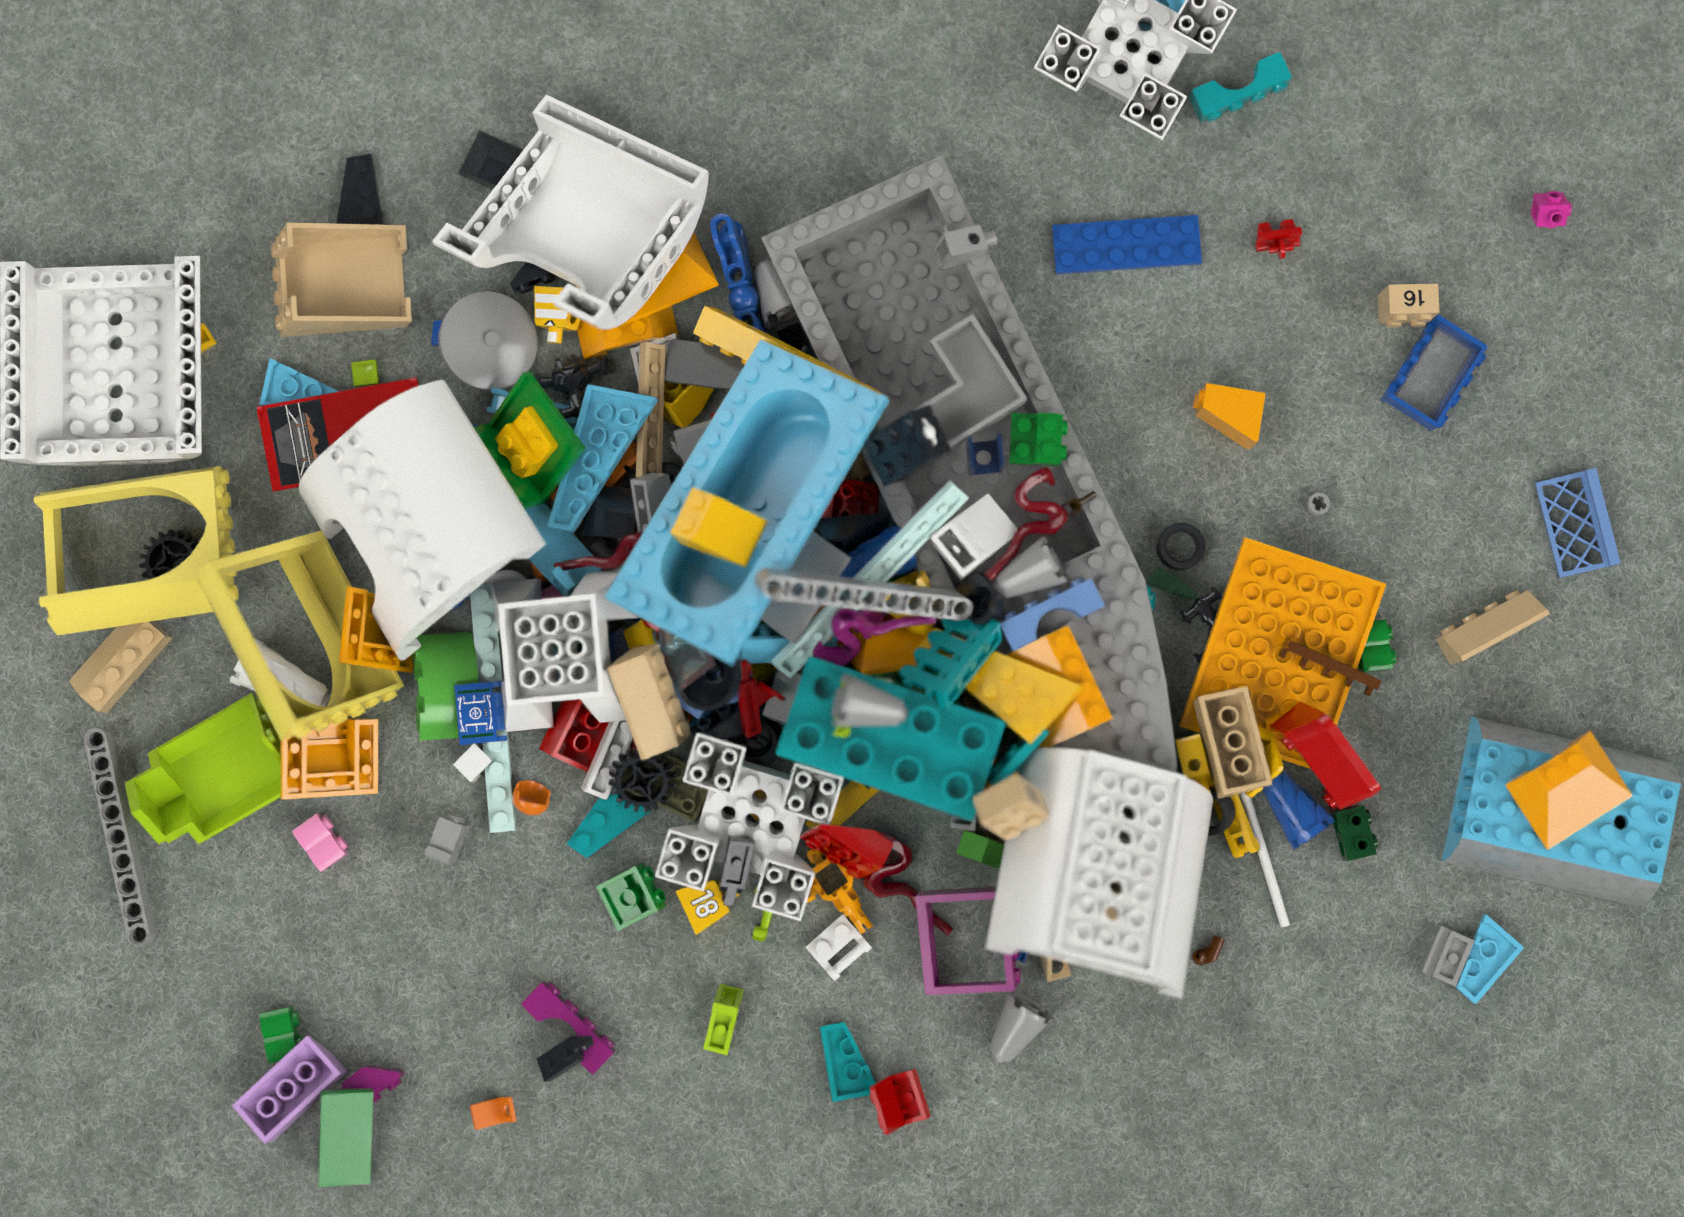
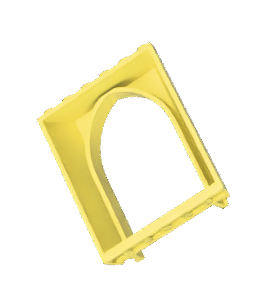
(322, 592)
(150, 600)

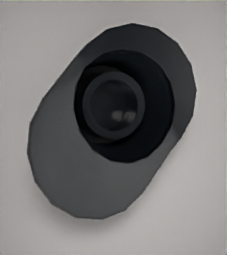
(985, 600)

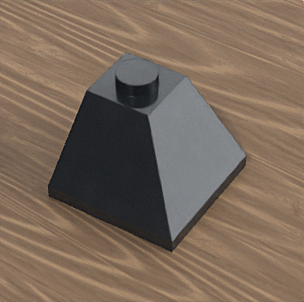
(488, 160)
(610, 514)

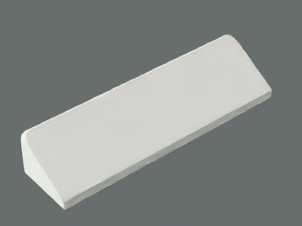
(614, 741)

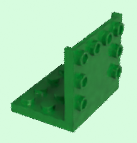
(538, 487)

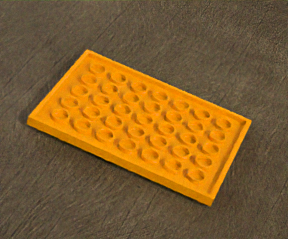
(1278, 598)

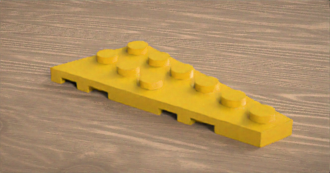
(1018, 692)

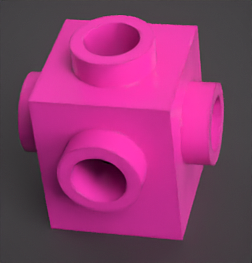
(1550, 209)

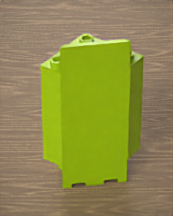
(209, 775)

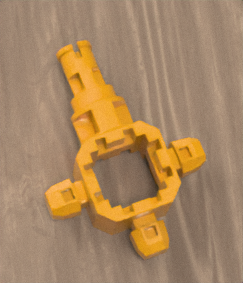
(843, 898)

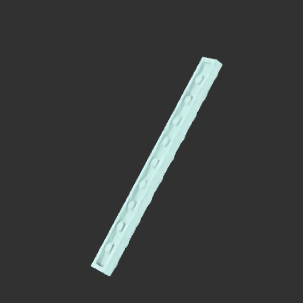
(879, 568)
(490, 669)

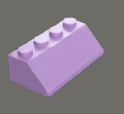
(289, 1089)

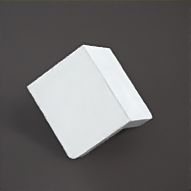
(472, 763)

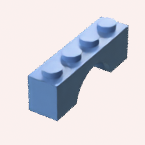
(1079, 599)

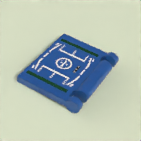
(479, 713)

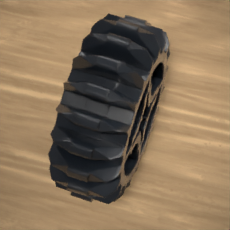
(163, 545)
(632, 783)

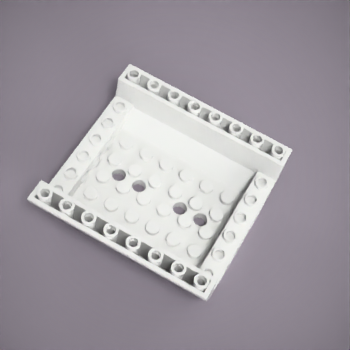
(62, 366)
(1061, 871)

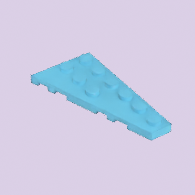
(606, 428)

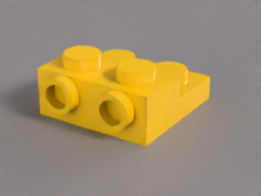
(526, 443)

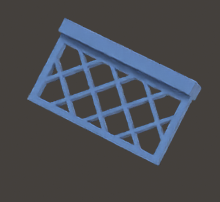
(1599, 519)

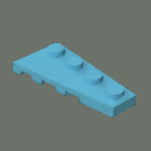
(288, 384)

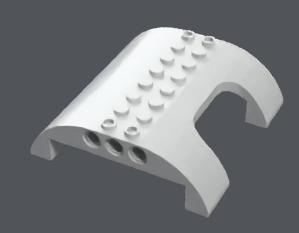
(588, 210)
(419, 508)

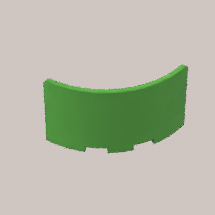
(438, 666)

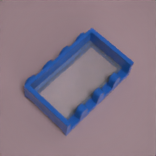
(1435, 373)

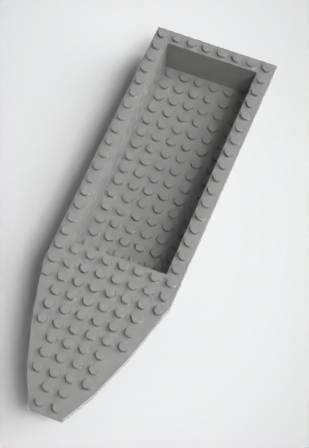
(869, 306)

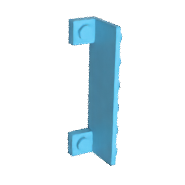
(558, 547)

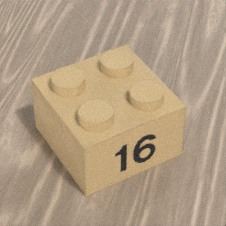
(1408, 304)
(1011, 807)

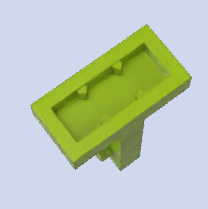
(723, 1019)

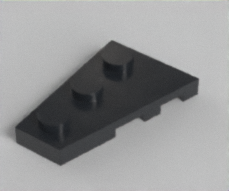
(360, 193)

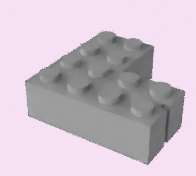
(980, 379)

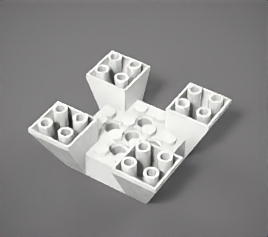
(1144, 86)
(526, 623)
(731, 782)

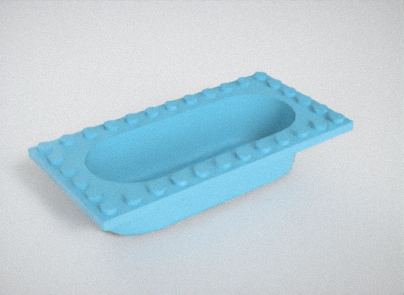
(772, 451)

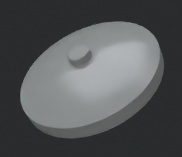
(487, 340)

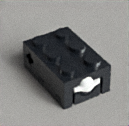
(907, 445)

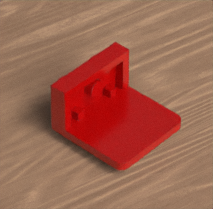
(899, 1100)

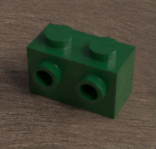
(1354, 833)

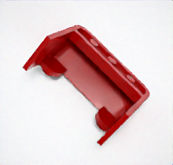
(1327, 755)

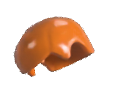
(531, 797)

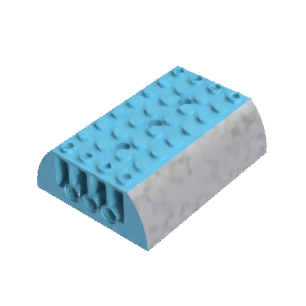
(1597, 860)

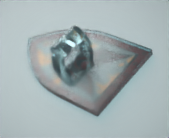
(683, 660)

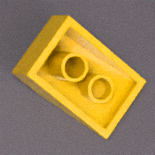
(718, 528)

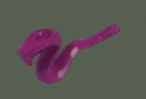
(851, 618)

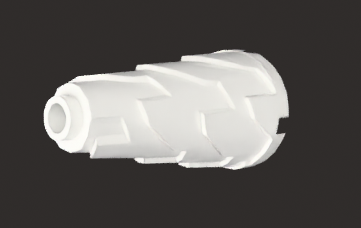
(288, 675)

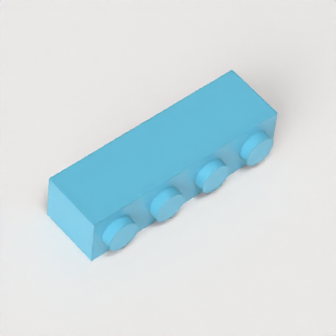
(767, 643)

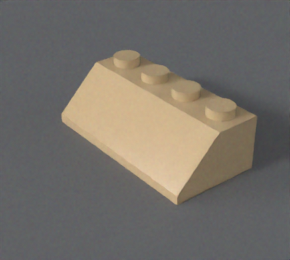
(1491, 626)
(118, 663)
(649, 700)
(1232, 742)

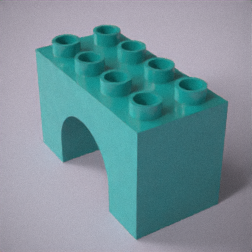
(929, 758)

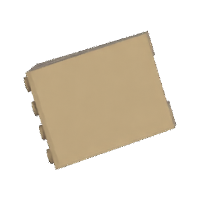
(339, 278)

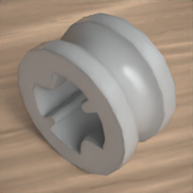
(1325, 501)

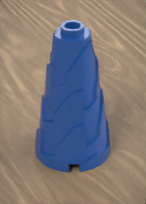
(870, 548)
(1296, 810)

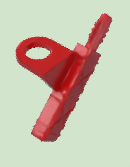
(750, 698)

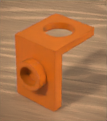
(492, 1112)

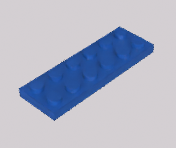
(1126, 244)

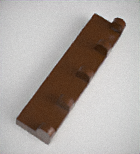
(1330, 664)

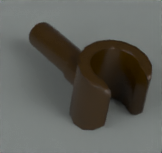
(1076, 504)

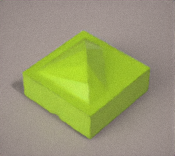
(365, 373)

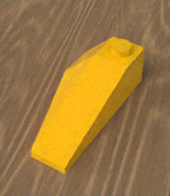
(684, 402)

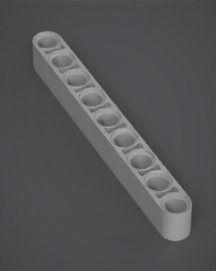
(856, 588)
(111, 827)

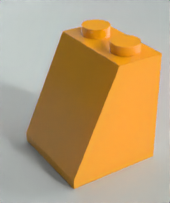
(1231, 411)

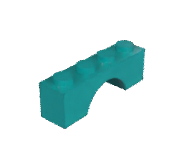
(1212, 99)

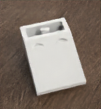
(973, 536)

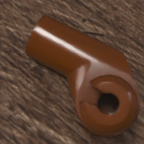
(1208, 954)

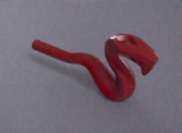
(1057, 518)
(621, 554)
(882, 890)

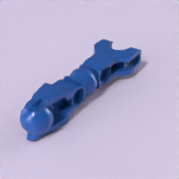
(733, 253)

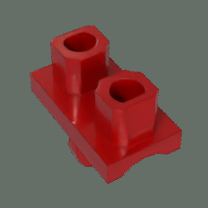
(1278, 240)

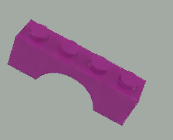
(546, 1003)

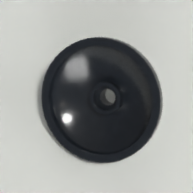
(713, 693)

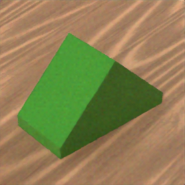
(981, 849)

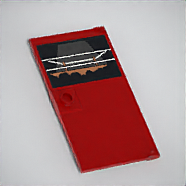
(305, 427)

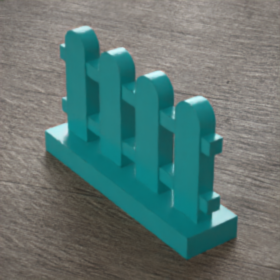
(961, 668)

